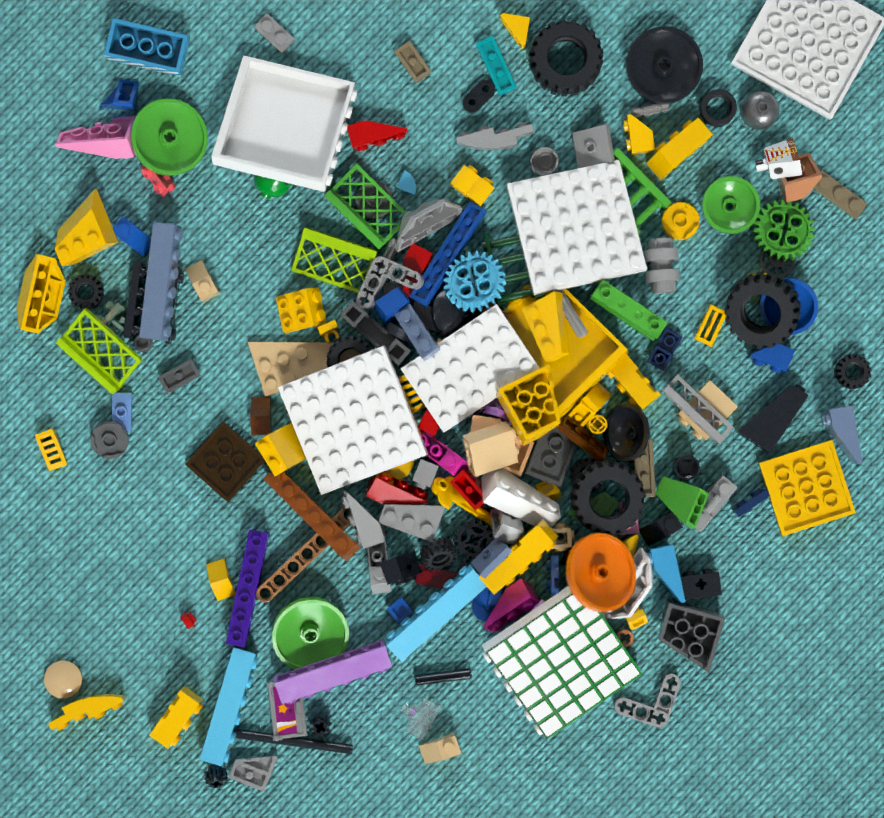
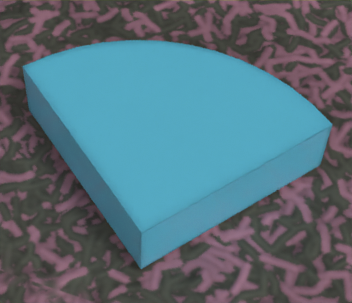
(407, 183)

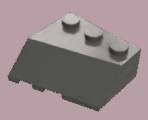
(691, 631)

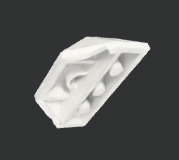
(643, 584)

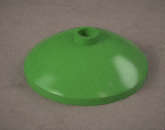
(741, 196)

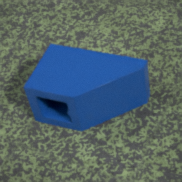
(776, 358)

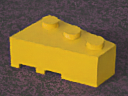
(633, 383)
(177, 717)

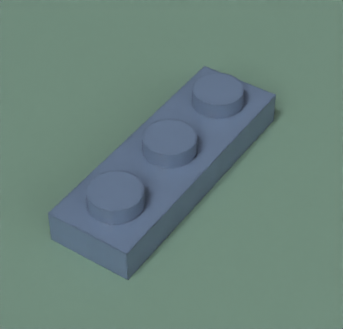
(417, 332)

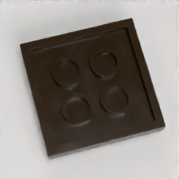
(225, 462)

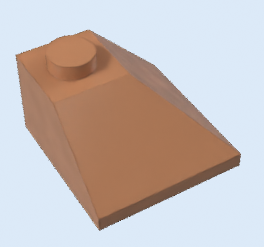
(799, 187)

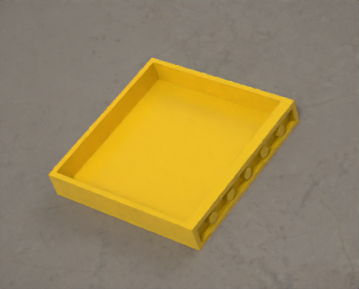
(588, 356)

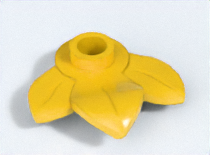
(446, 492)

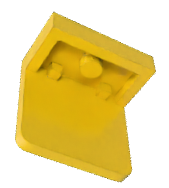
(301, 310)

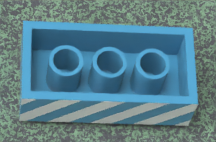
(147, 47)

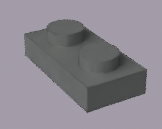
(179, 376)

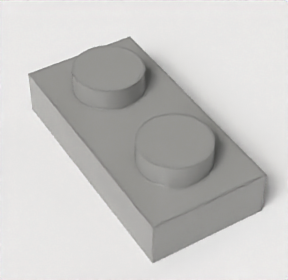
(274, 33)

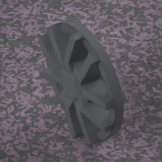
(775, 264)

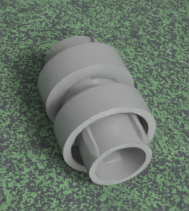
(661, 258)

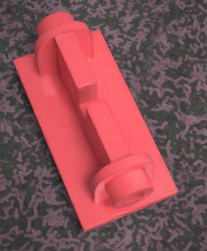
(160, 184)

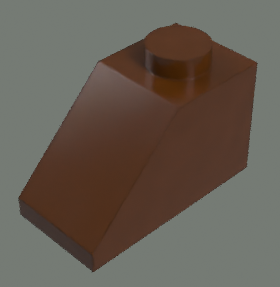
(261, 416)

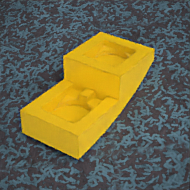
(597, 397)

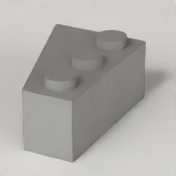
(413, 519)

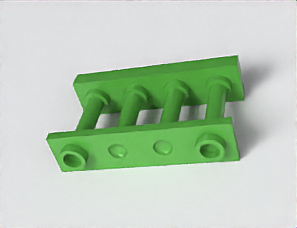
(646, 187)
(628, 310)

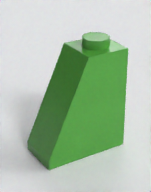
(683, 500)

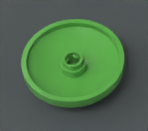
(169, 137)
(309, 632)

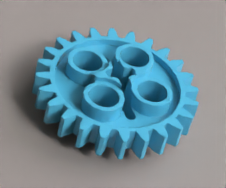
(491, 277)

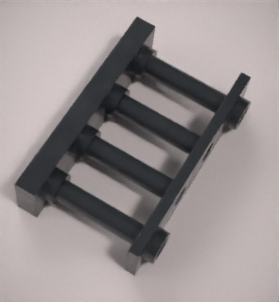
(137, 291)

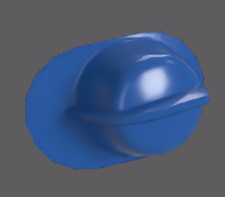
(485, 603)

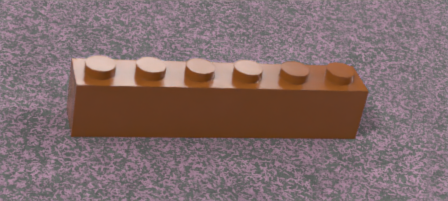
(313, 514)

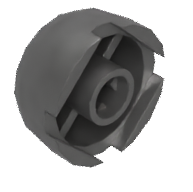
(759, 110)

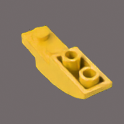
(93, 706)

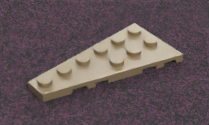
(288, 361)

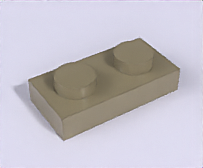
(412, 62)

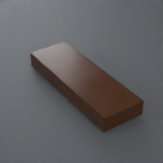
(582, 438)

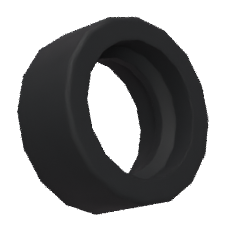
(722, 94)

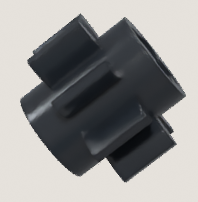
(318, 721)
(215, 776)

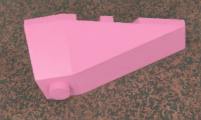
(105, 140)

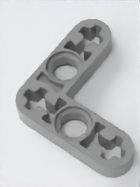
(387, 272)
(657, 708)

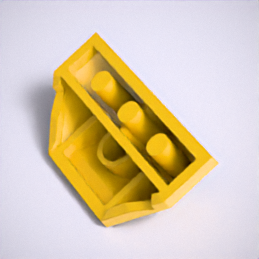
(40, 294)

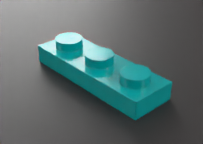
(496, 66)

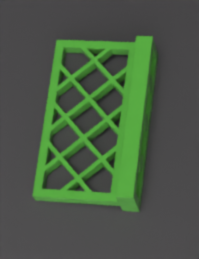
(354, 218)

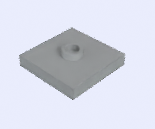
(593, 146)

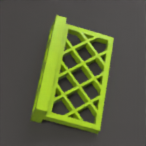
(334, 243)
(87, 360)

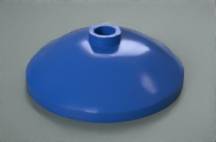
(771, 310)

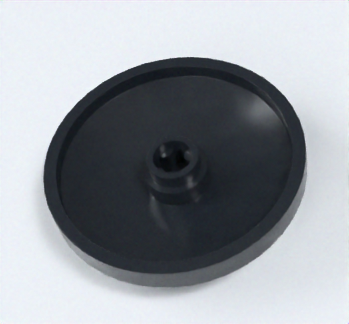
(664, 65)

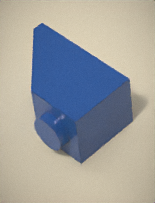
(132, 236)

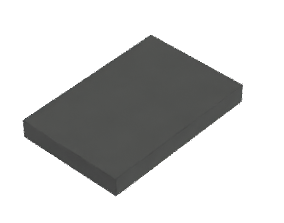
(551, 457)

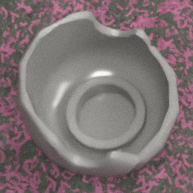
(544, 161)

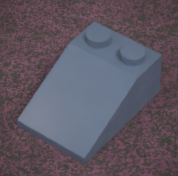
(842, 428)

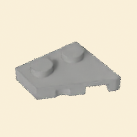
(253, 771)

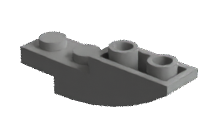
(487, 140)

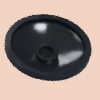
(447, 316)
(626, 432)

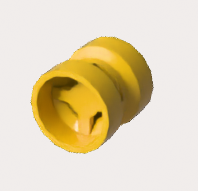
(594, 422)

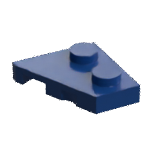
(553, 565)

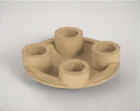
(63, 679)

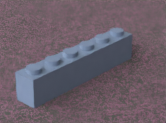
(160, 281)

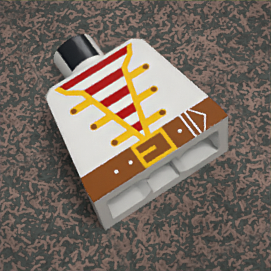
(780, 160)

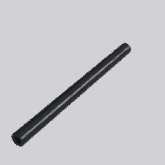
(295, 741)

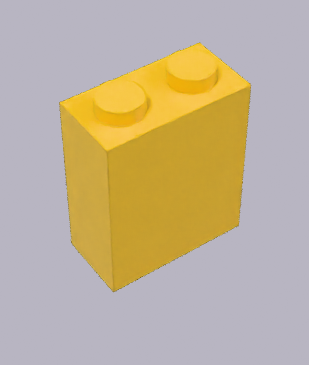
(281, 449)

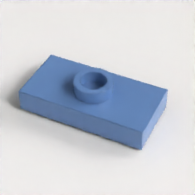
(122, 409)

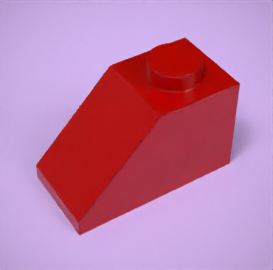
(469, 488)

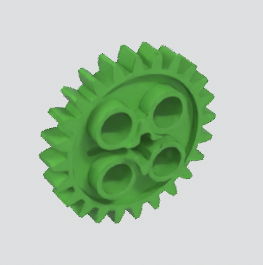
(766, 225)

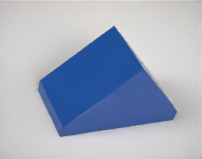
(391, 304)

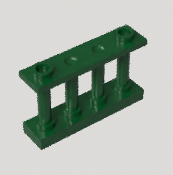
(488, 246)

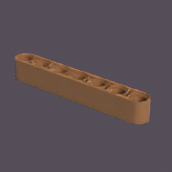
(300, 559)

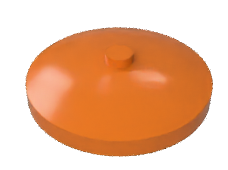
(601, 572)

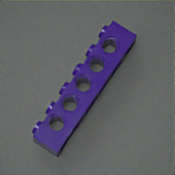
(247, 588)

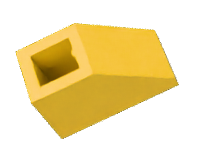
(640, 137)

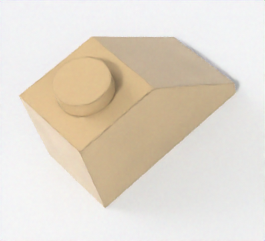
(202, 281)
(440, 749)

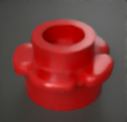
(188, 620)

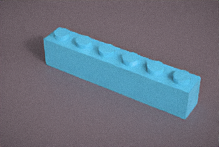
(435, 612)
(228, 706)

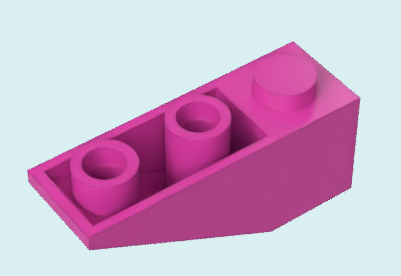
(443, 455)
(513, 602)

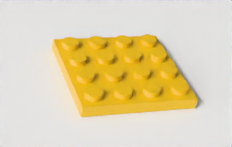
(806, 488)

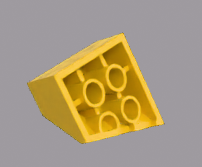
(85, 232)
(530, 404)

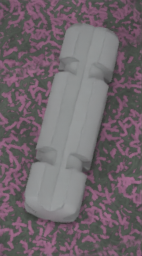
(649, 109)

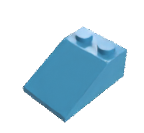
(666, 568)

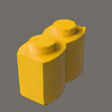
(472, 185)

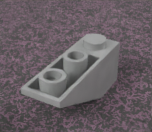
(366, 527)
(376, 555)

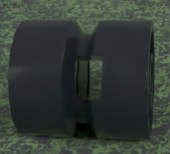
(685, 467)

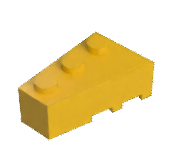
(679, 147)
(548, 325)

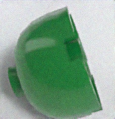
(271, 187)

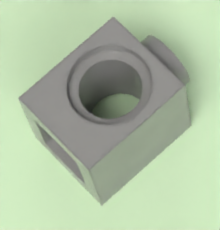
(425, 474)

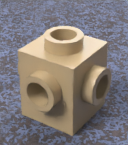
(568, 536)

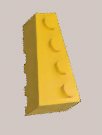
(523, 552)

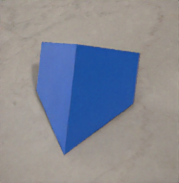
(123, 96)

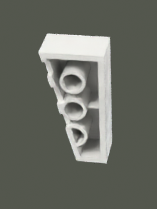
(518, 498)

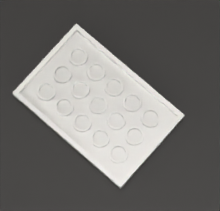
(470, 368)

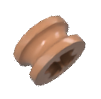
(625, 631)

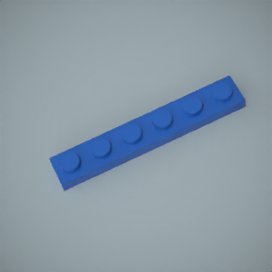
(449, 250)

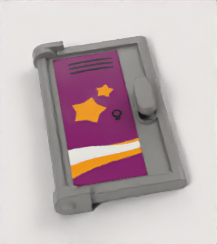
(287, 719)

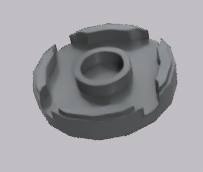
(370, 204)
(109, 439)

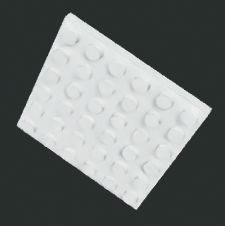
(809, 49)
(576, 227)
(353, 420)

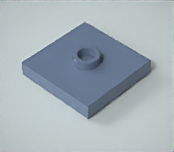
(491, 557)

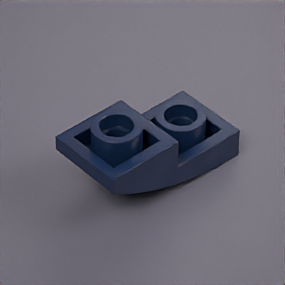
(664, 348)

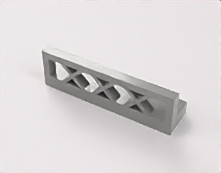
(693, 414)

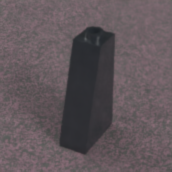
(773, 419)

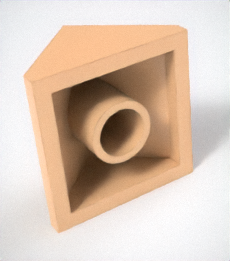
(481, 422)

